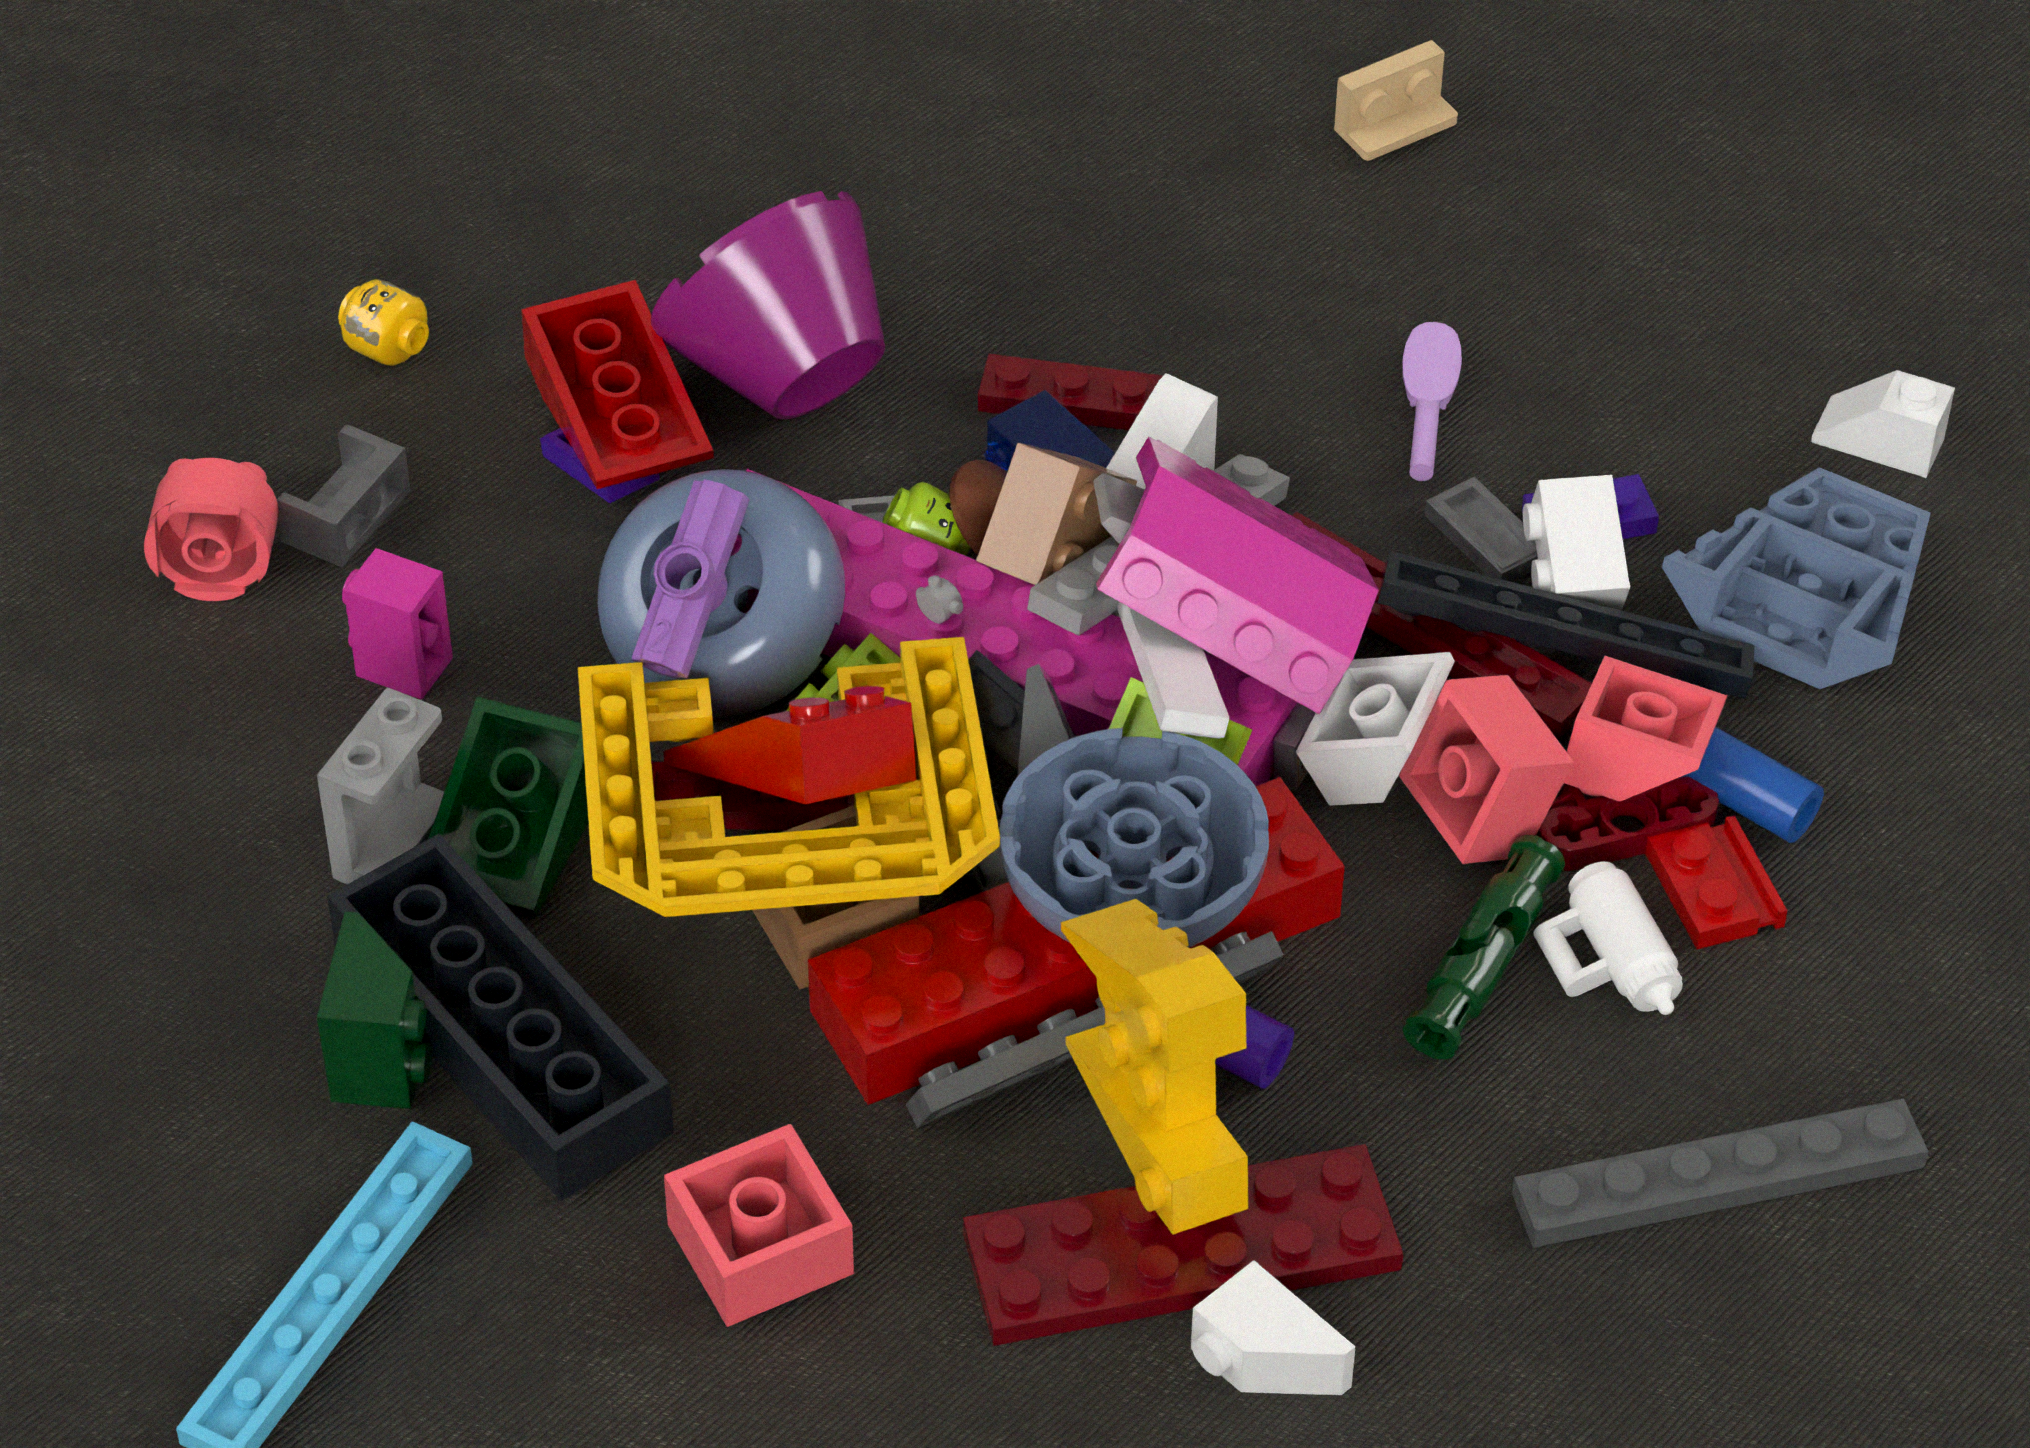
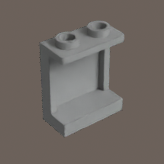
(375, 789)

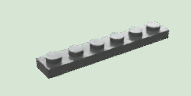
(1010, 1063)
(1718, 1172)

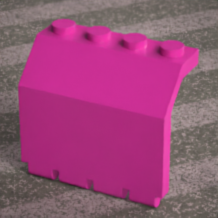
(1240, 578)

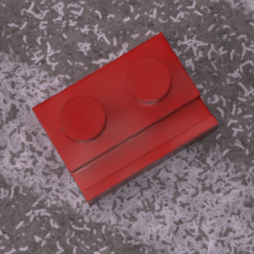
(1715, 882)

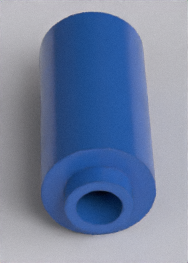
(1759, 786)

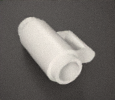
(1622, 935)

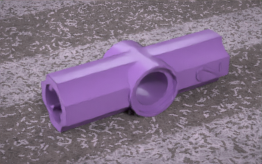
(700, 542)

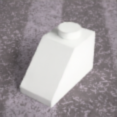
(1889, 421)
(1269, 1339)

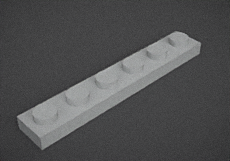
(1071, 593)

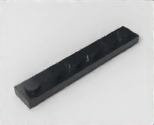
(1565, 624)

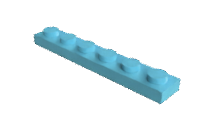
(327, 1292)

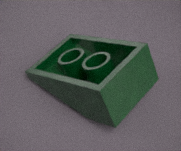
(515, 800)

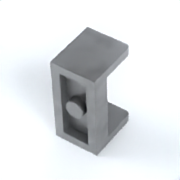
(350, 502)

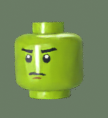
(926, 514)

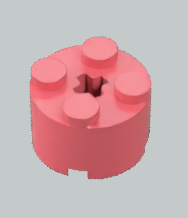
(212, 527)

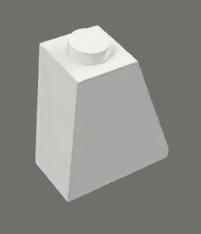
(1176, 416)

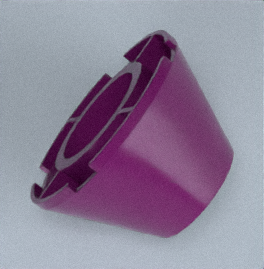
(781, 307)

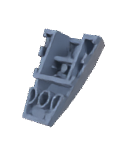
(1808, 578)

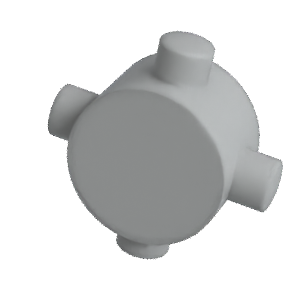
(939, 599)

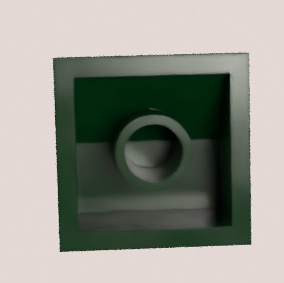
(371, 1022)

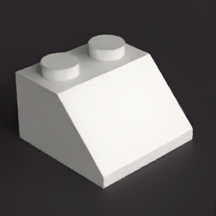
(1371, 725)

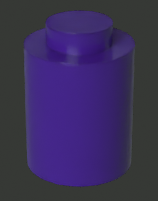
(1265, 1052)

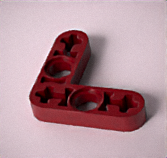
(1575, 816)

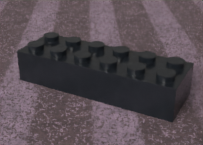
(512, 1020)

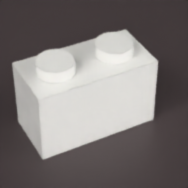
(1578, 540)

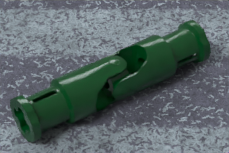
(1484, 947)

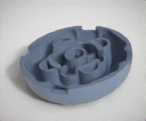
(783, 555)
(1136, 809)

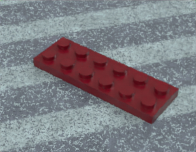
(1115, 1262)

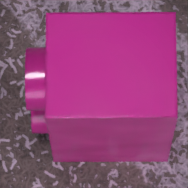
(398, 623)

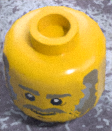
(383, 322)

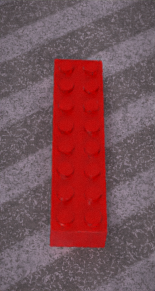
(992, 971)

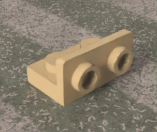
(1393, 102)

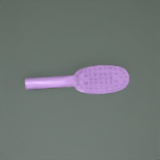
(1430, 376)

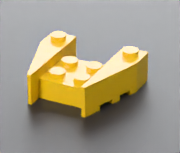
(1156, 1058)

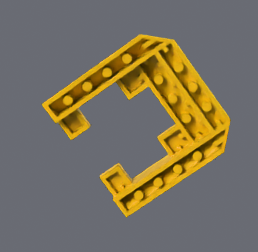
(676, 852)

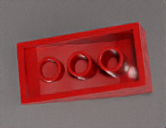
(612, 385)
(812, 749)

